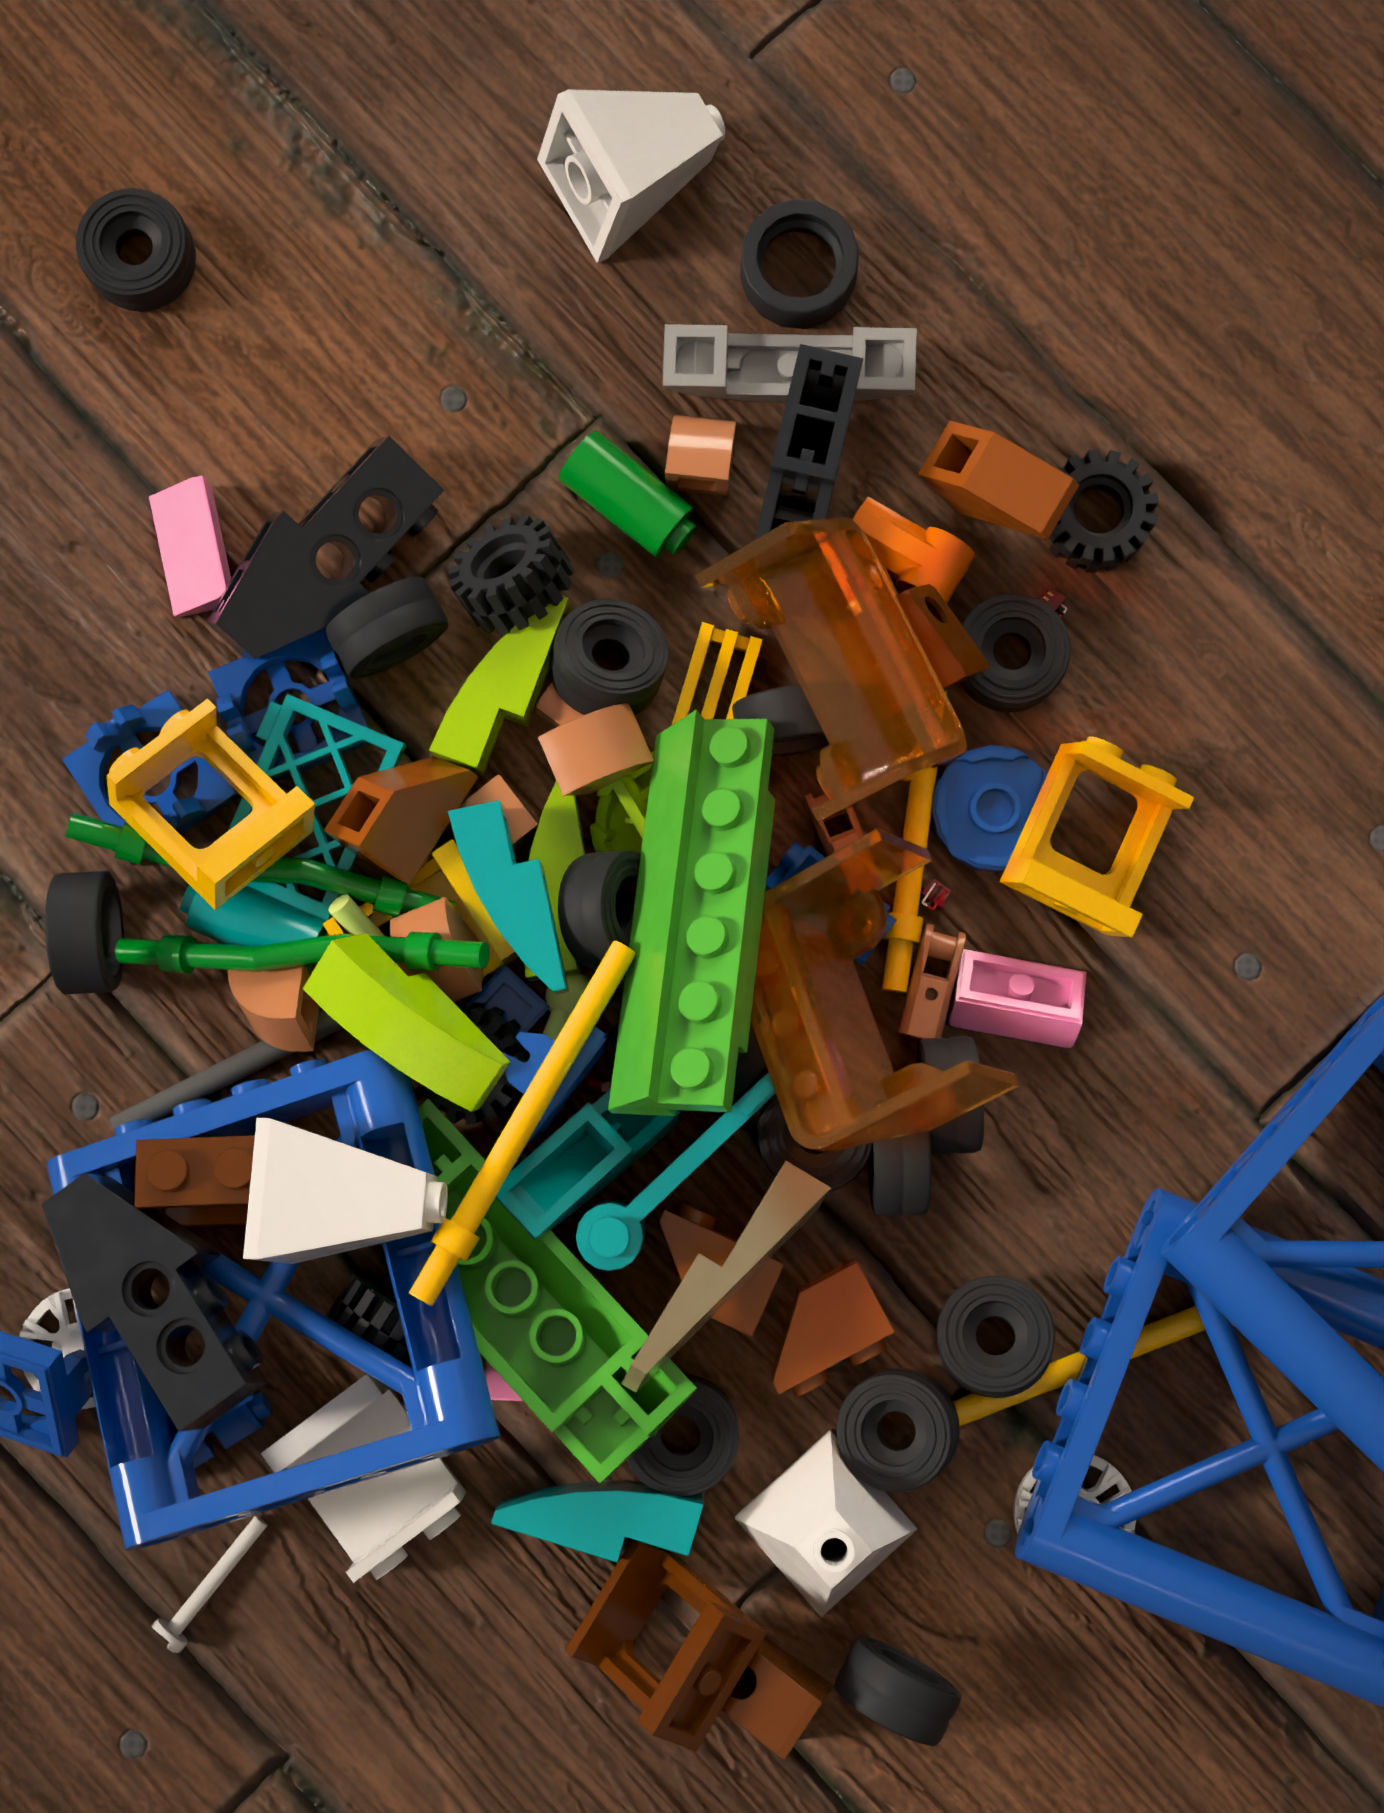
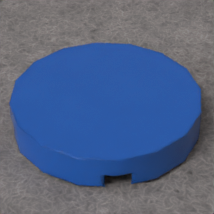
(985, 805)

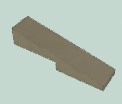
(708, 1286)

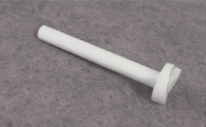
(173, 1630)

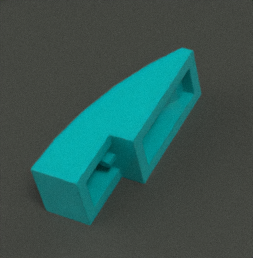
(510, 892)
(578, 1163)
(600, 1516)

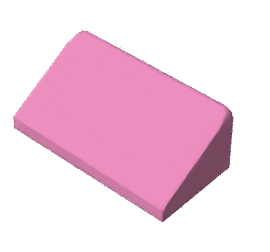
(191, 545)
(1018, 999)

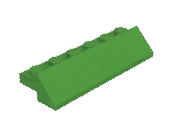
(696, 918)
(552, 1325)

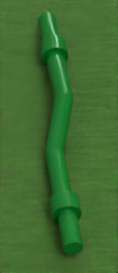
(387, 895)
(183, 954)

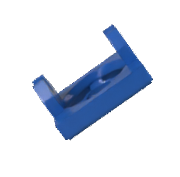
(236, 677)
(90, 760)
(538, 1045)
(63, 1393)

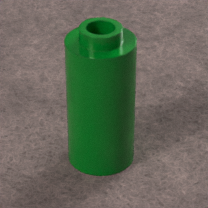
(628, 495)

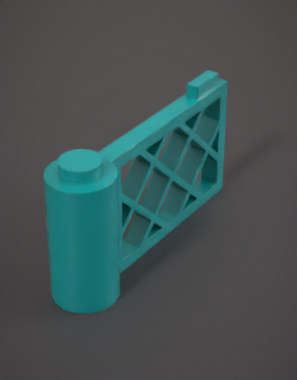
(269, 911)
(616, 1229)

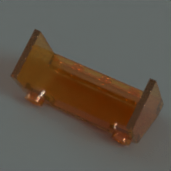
(849, 652)
(817, 1018)

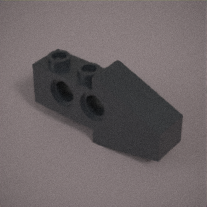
(810, 438)
(278, 587)
(110, 1266)

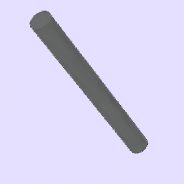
(215, 1077)

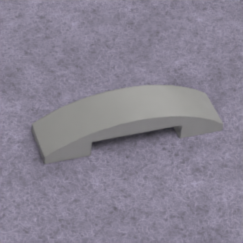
(761, 366)

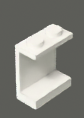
(383, 1512)

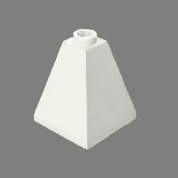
(624, 157)
(331, 1198)
(818, 1502)

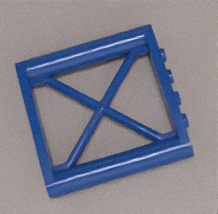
(1235, 1264)
(441, 1392)
(1084, 1537)

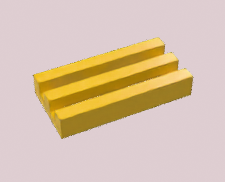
(729, 640)

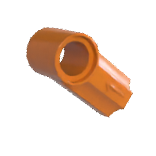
(911, 552)

